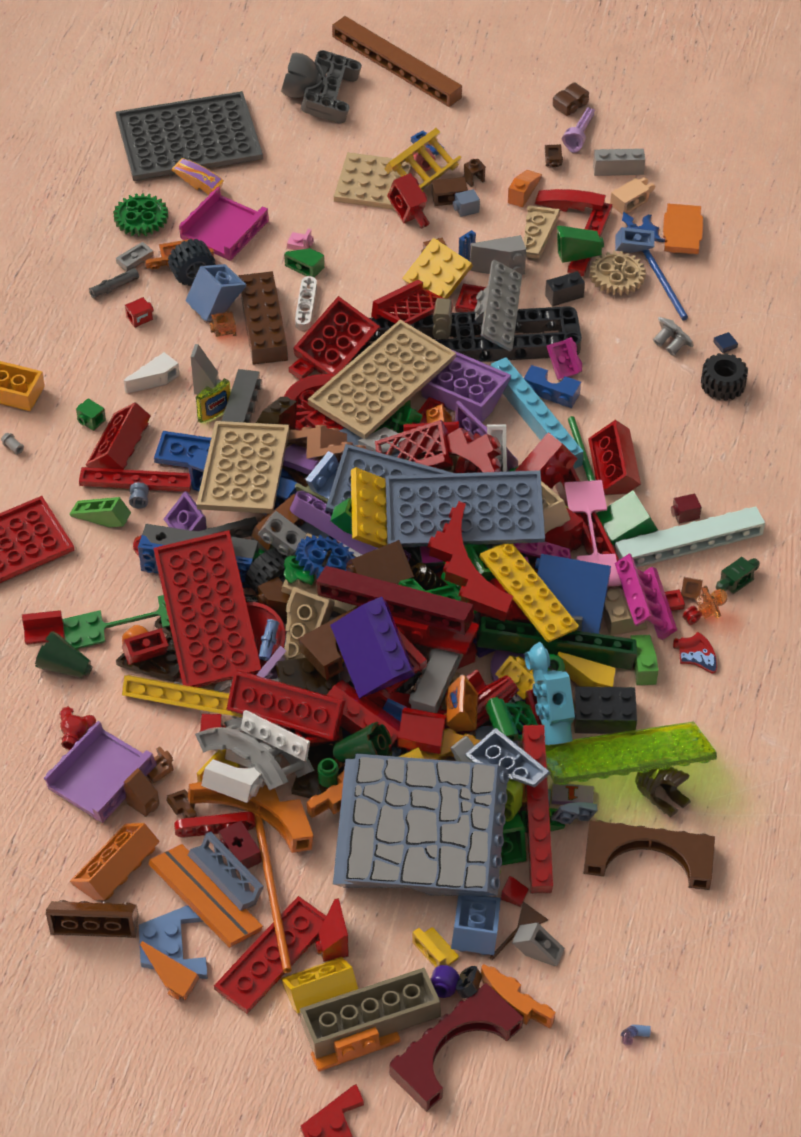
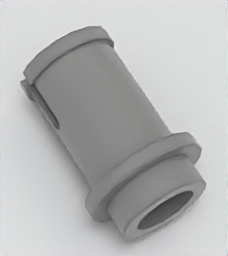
(10, 441)

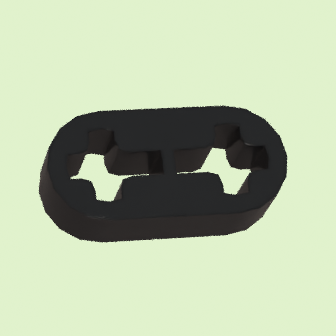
(469, 982)

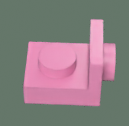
(300, 241)

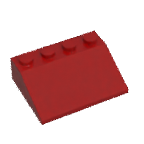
(335, 337)

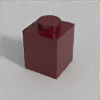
(686, 508)

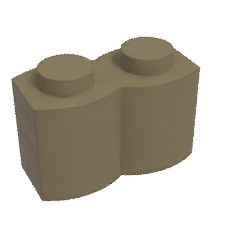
(442, 318)

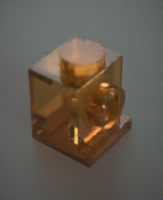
(223, 324)

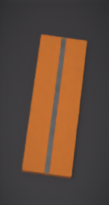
(204, 896)

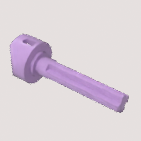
(574, 136)

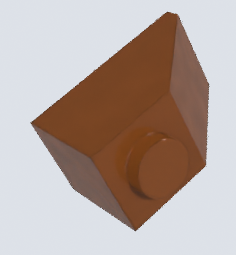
(141, 793)

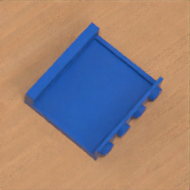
(577, 586)

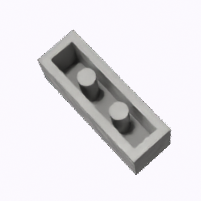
(619, 162)

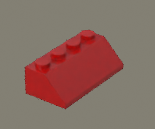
(119, 438)
(614, 459)
(363, 712)

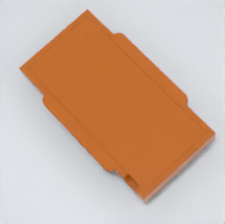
(682, 228)

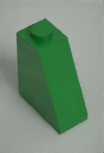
(578, 243)

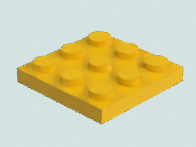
(438, 269)

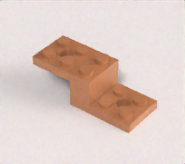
(320, 441)

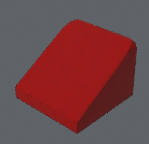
(514, 892)

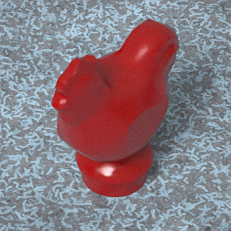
(74, 726)

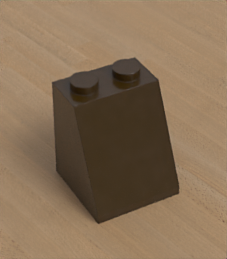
(280, 412)

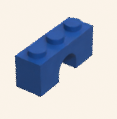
(563, 393)

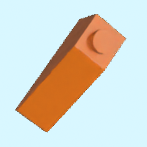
(522, 187)
(175, 976)

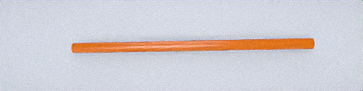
(278, 924)

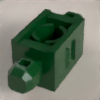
(737, 575)

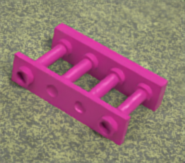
(646, 597)

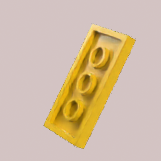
(368, 508)

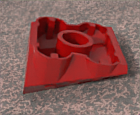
(421, 731)

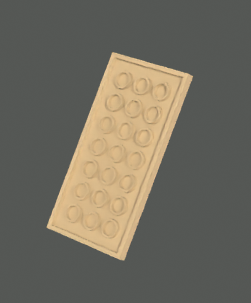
(381, 379)

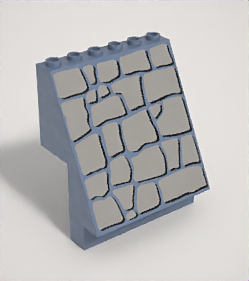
(421, 825)

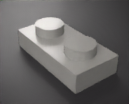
(134, 256)

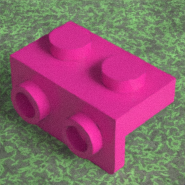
(565, 358)

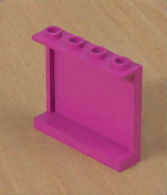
(223, 224)

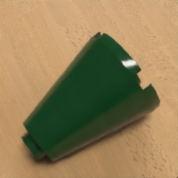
(62, 658)
(370, 740)

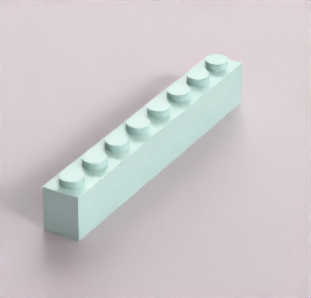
(692, 537)

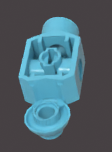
(553, 696)

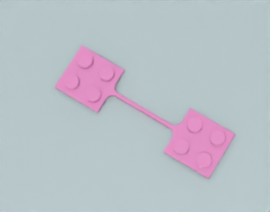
(587, 498)

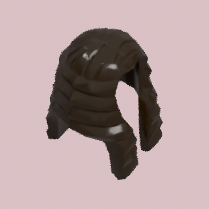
(669, 780)

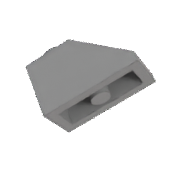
(538, 944)

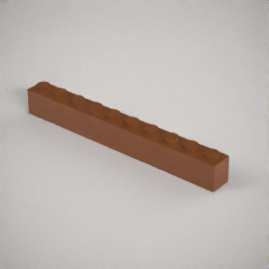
(397, 61)

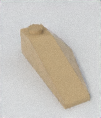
(304, 614)

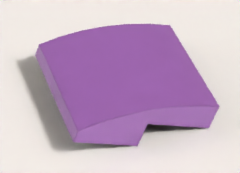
(296, 458)

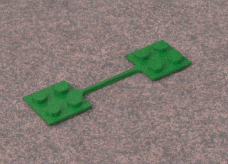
(89, 627)

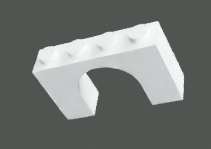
(235, 781)

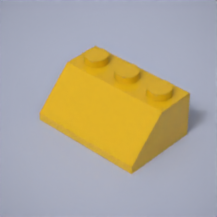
(319, 983)

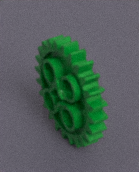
(140, 214)

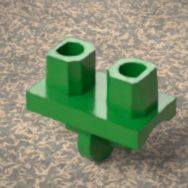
(406, 417)

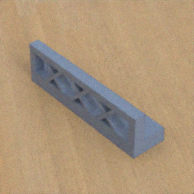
(225, 876)

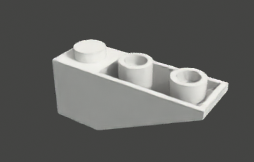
(153, 374)

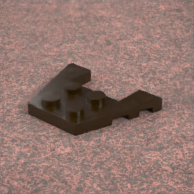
(162, 666)

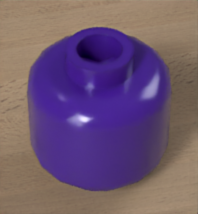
(444, 980)

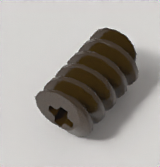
(426, 578)

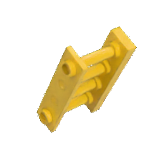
(419, 147)

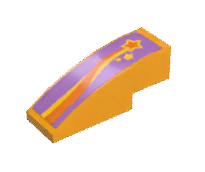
(197, 176)

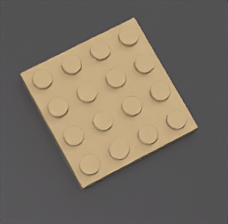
(366, 181)

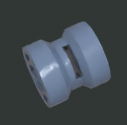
(138, 497)

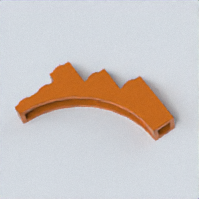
(285, 816)

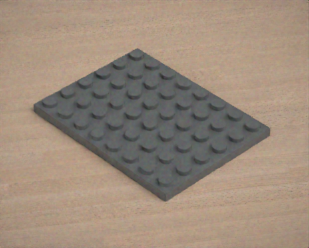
(202, 130)

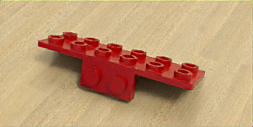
(436, 637)

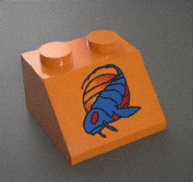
(461, 705)

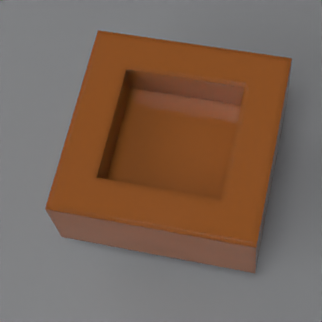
(691, 587)

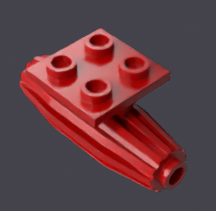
(503, 688)

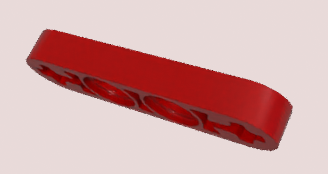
(201, 825)

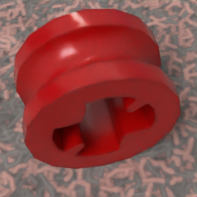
(692, 615)

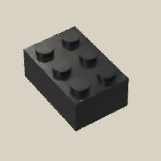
(604, 710)

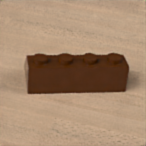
(92, 919)

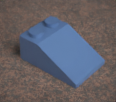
(476, 924)

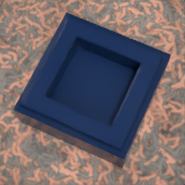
(725, 342)

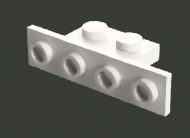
(275, 735)

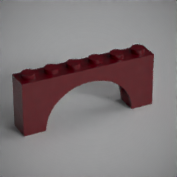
(480, 1012)

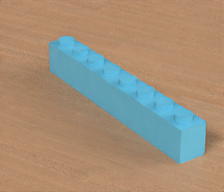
(534, 410)

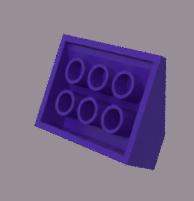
(372, 648)

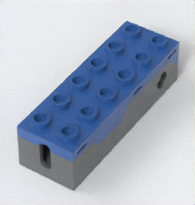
(155, 536)

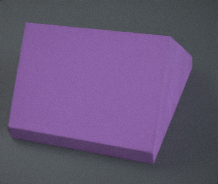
(186, 515)

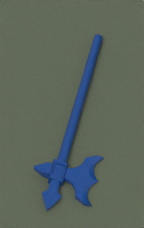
(647, 225)

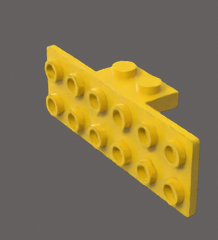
(529, 591)

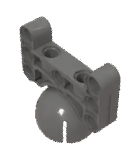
(308, 79)

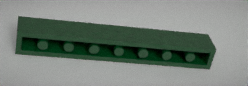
(521, 637)

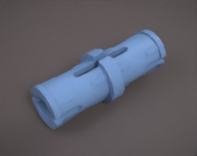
(268, 639)

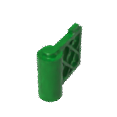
(502, 719)

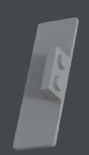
(499, 305)

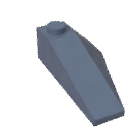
(500, 750)

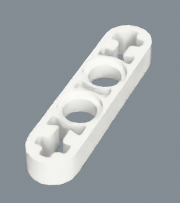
(306, 303)

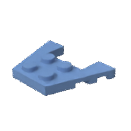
(166, 936)

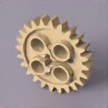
(617, 273)

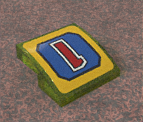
(213, 401)

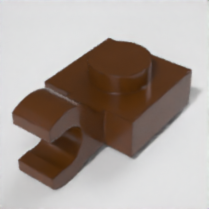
(179, 803)

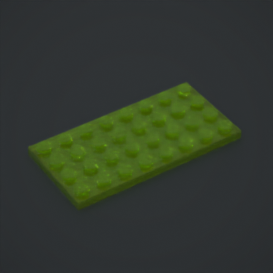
(628, 753)

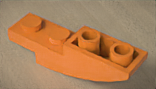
(328, 800)
(510, 991)

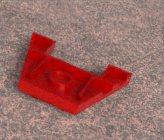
(330, 1119)

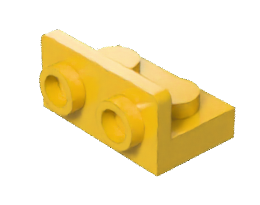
(516, 669)

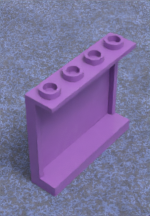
(95, 772)

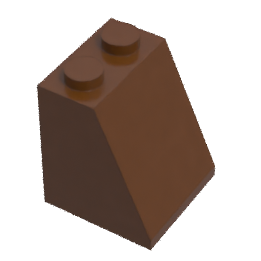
(384, 563)

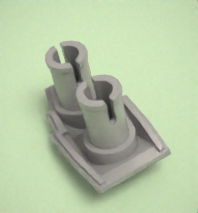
(669, 329)

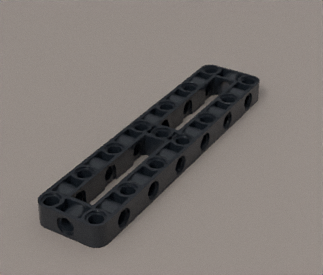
(525, 346)

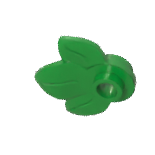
(294, 571)

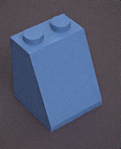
(214, 290)

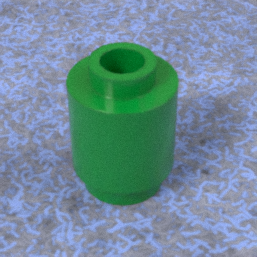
(328, 772)

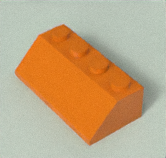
(115, 861)

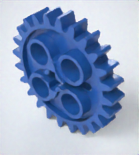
(313, 551)

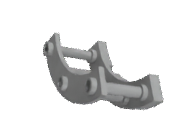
(250, 748)

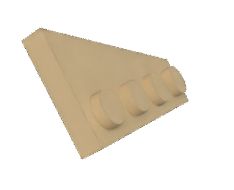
(538, 228)

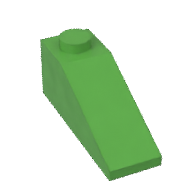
(104, 511)
(646, 661)

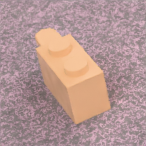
(631, 195)

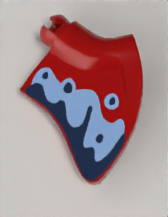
(697, 652)

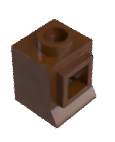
(472, 168)

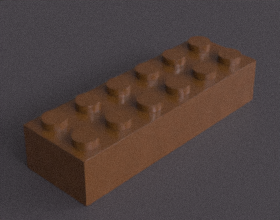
(263, 318)

